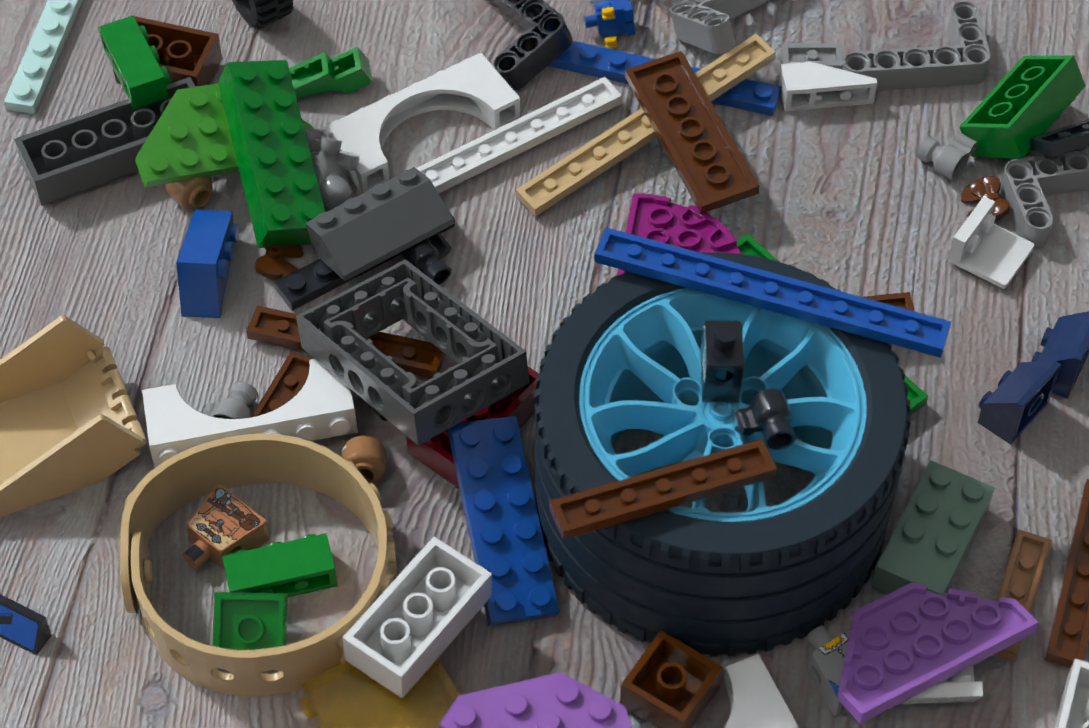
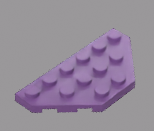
(920, 640)
(537, 703)

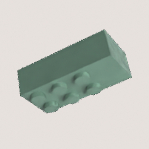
(934, 531)

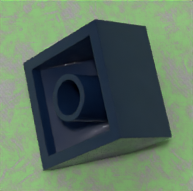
(1068, 346)
(1018, 398)

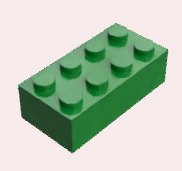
(1023, 105)

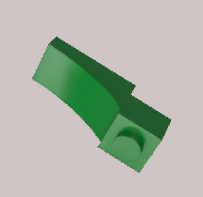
(326, 74)

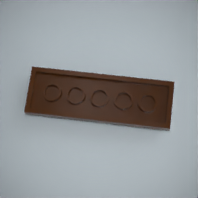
(691, 132)

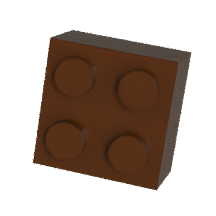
(670, 684)

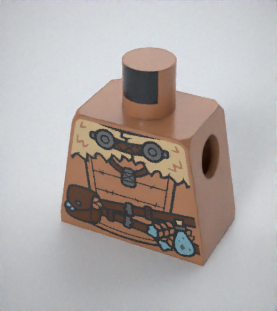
(222, 527)

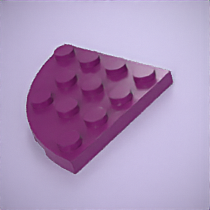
(677, 225)

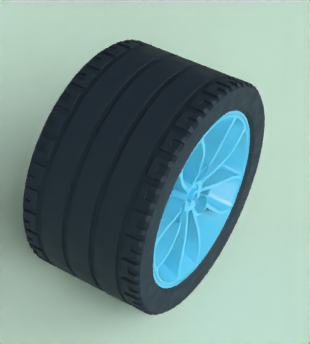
(695, 573)

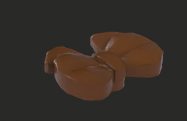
(988, 187)
(272, 263)

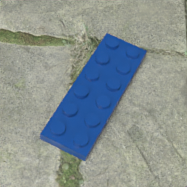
(503, 519)

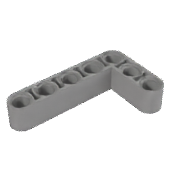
(708, 22)
(936, 66)
(1031, 179)

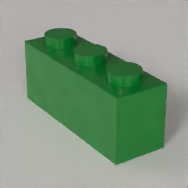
(135, 62)
(282, 567)

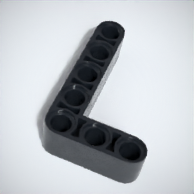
(536, 48)

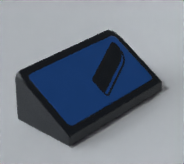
(23, 626)

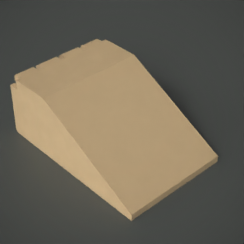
(62, 416)

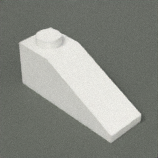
(821, 86)

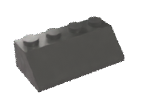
(378, 223)

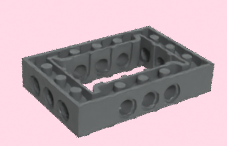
(487, 360)

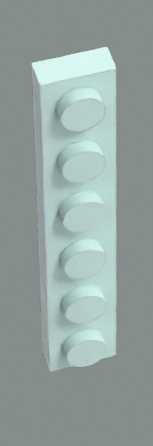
(41, 55)

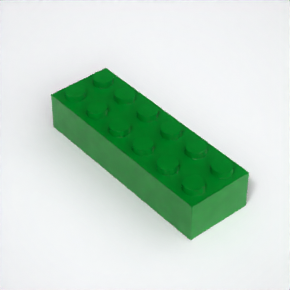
(271, 151)

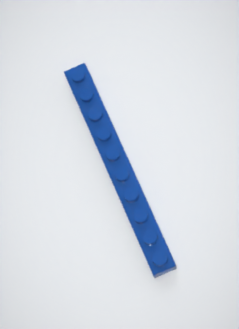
(773, 292)

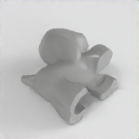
(331, 166)

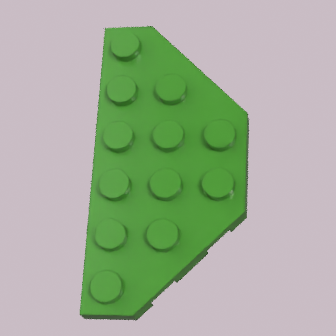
(189, 139)

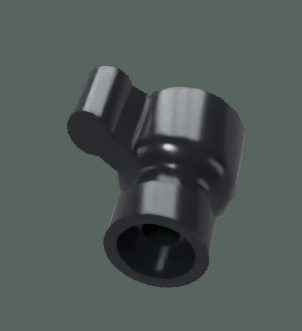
(427, 257)
(771, 414)

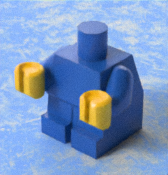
(611, 20)

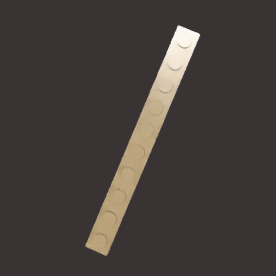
(636, 130)

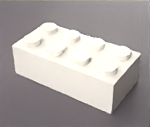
(417, 617)

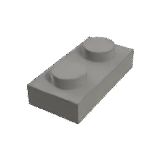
(821, 53)

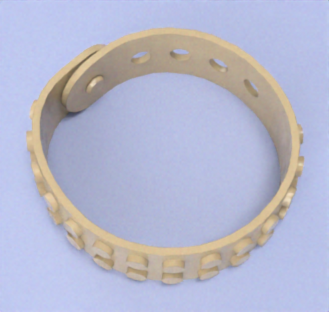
(235, 463)

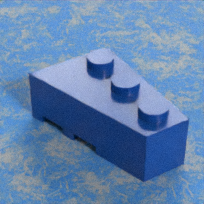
(206, 262)

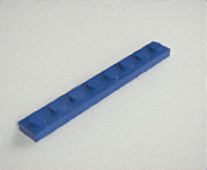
(611, 63)

